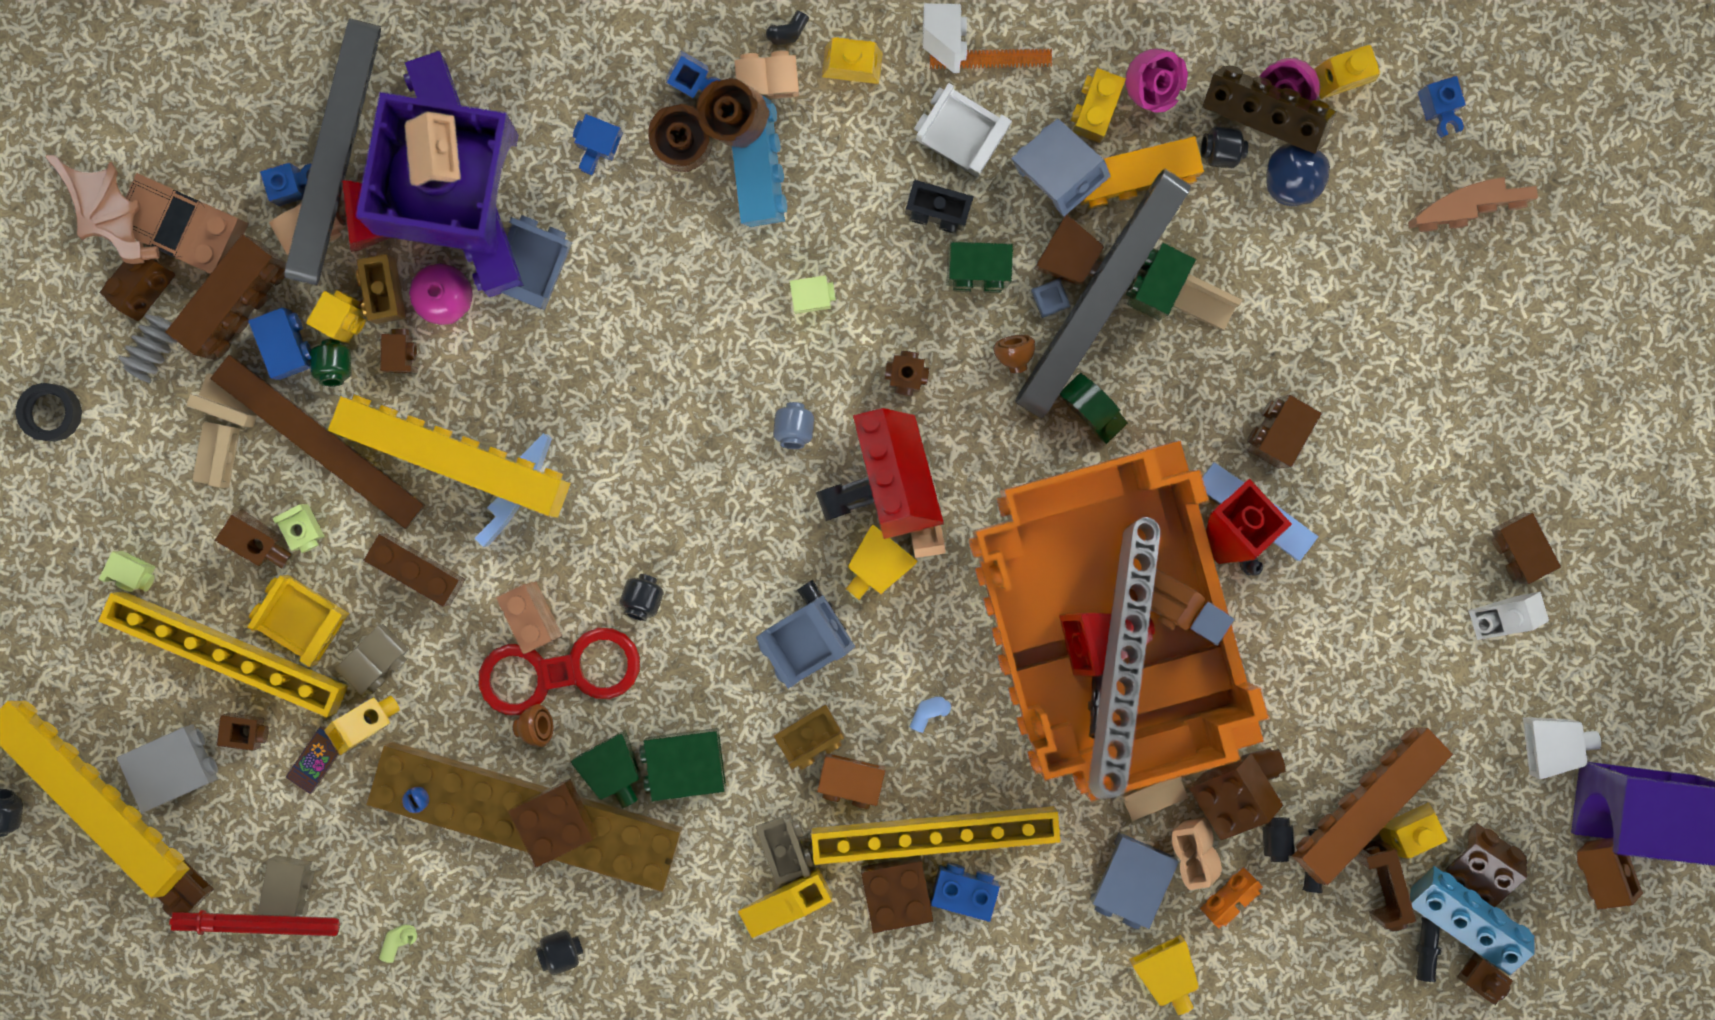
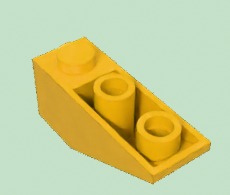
(786, 904)

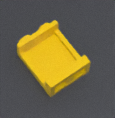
(297, 618)

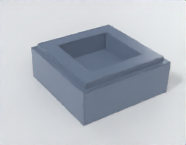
(1050, 298)
(1212, 623)

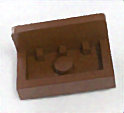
(136, 287)

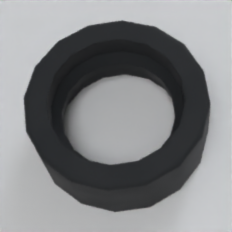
(25, 405)

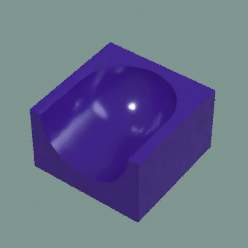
(437, 211)
(1647, 812)

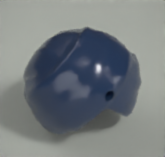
(1296, 175)

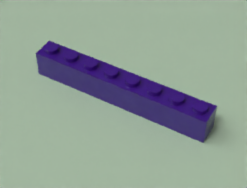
(432, 81)

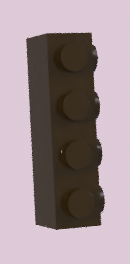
(1269, 108)

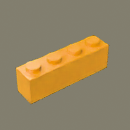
(1139, 168)

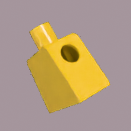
(852, 60)
(1348, 71)
(877, 563)
(352, 728)
(1415, 831)
(1168, 973)

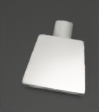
(1557, 745)

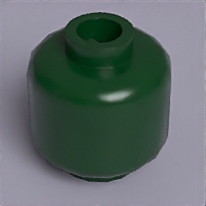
(331, 363)

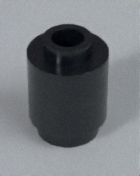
(1278, 839)

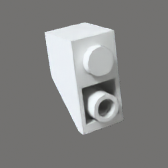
(943, 34)
(1509, 616)

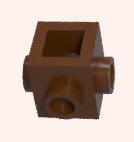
(904, 385)

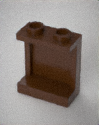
(1398, 908)

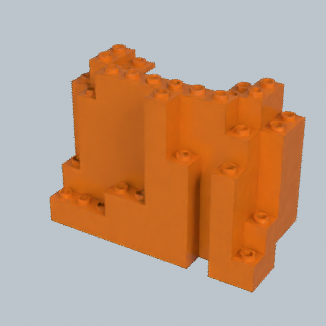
(1063, 558)

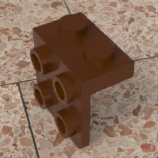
(1489, 865)

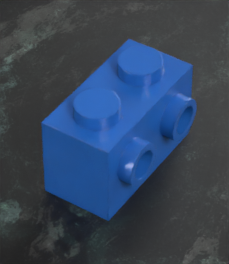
(281, 343)
(965, 892)

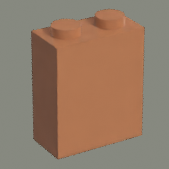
(529, 616)

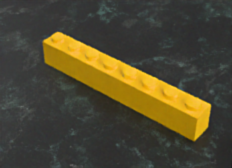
(449, 456)
(223, 653)
(89, 800)
(935, 835)

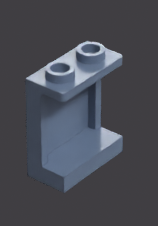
(1061, 166)
(538, 259)
(805, 642)
(1134, 882)

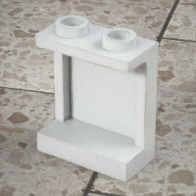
(961, 130)

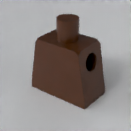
(1070, 253)
(240, 536)

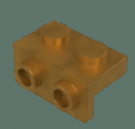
(809, 737)

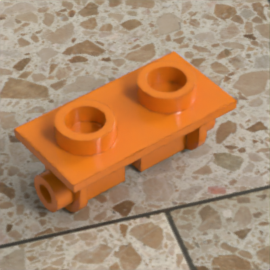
(1221, 906)

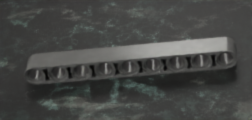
(333, 152)
(1103, 293)

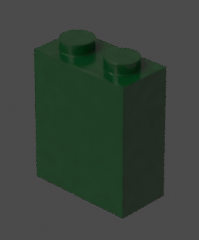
(683, 764)

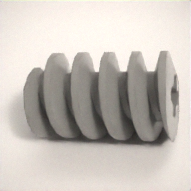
(148, 348)

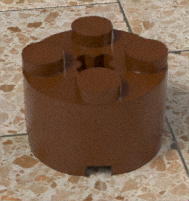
(748, 119)
(684, 155)

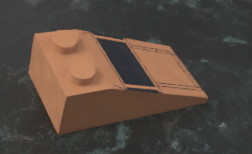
(182, 224)

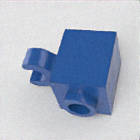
(689, 75)
(1441, 101)
(597, 139)
(285, 183)

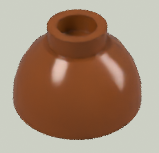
(1015, 352)
(534, 726)

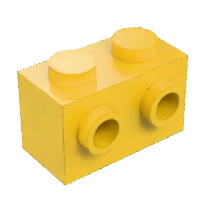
(1098, 106)
(337, 316)

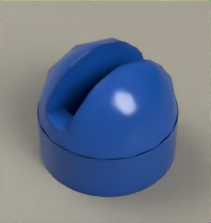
(420, 796)

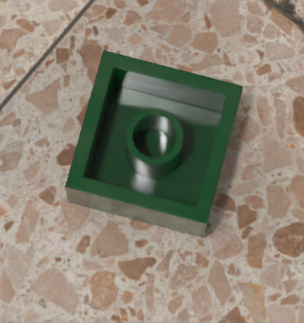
(979, 266)
(1160, 281)

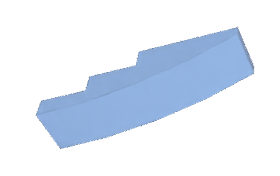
(504, 509)
(1294, 541)

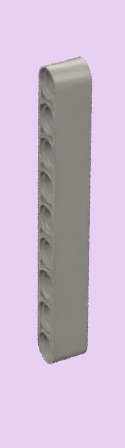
(1115, 668)

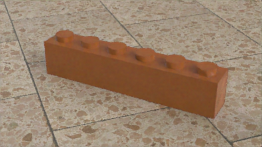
(1371, 805)

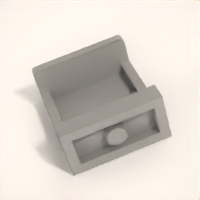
(168, 767)

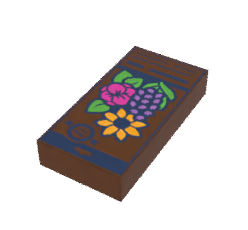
(313, 762)

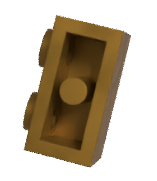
(380, 289)

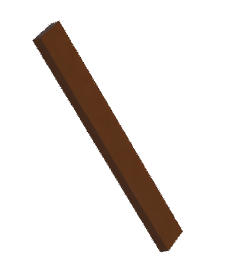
(317, 441)

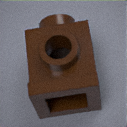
(398, 352)
(231, 731)

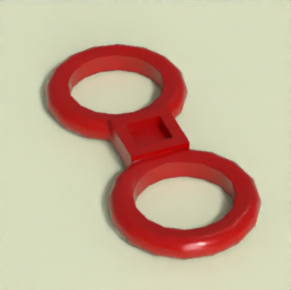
(560, 671)

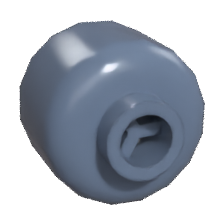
(793, 426)

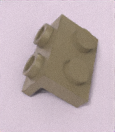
(784, 849)

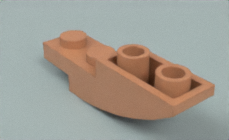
(1462, 204)

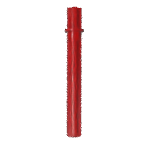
(254, 924)

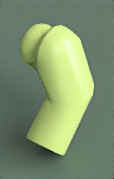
(395, 938)

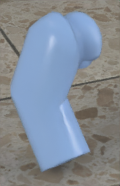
(928, 709)

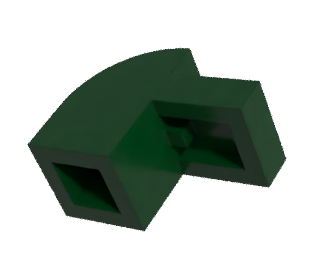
(1094, 407)

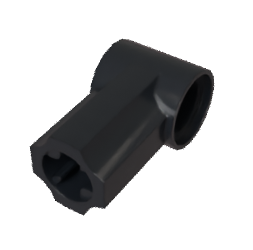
(842, 499)

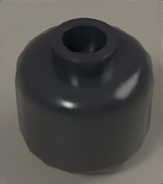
(1224, 147)
(641, 597)
(10, 812)
(559, 952)

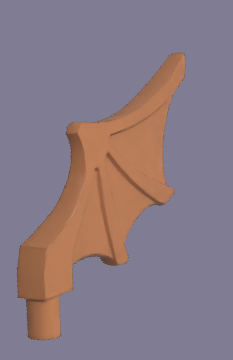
(104, 210)

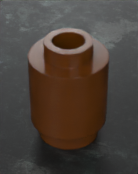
(1270, 762)

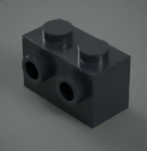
(938, 206)

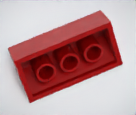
(897, 471)

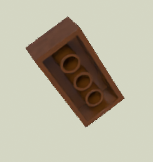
(228, 298)

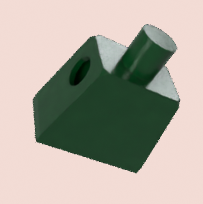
(610, 769)

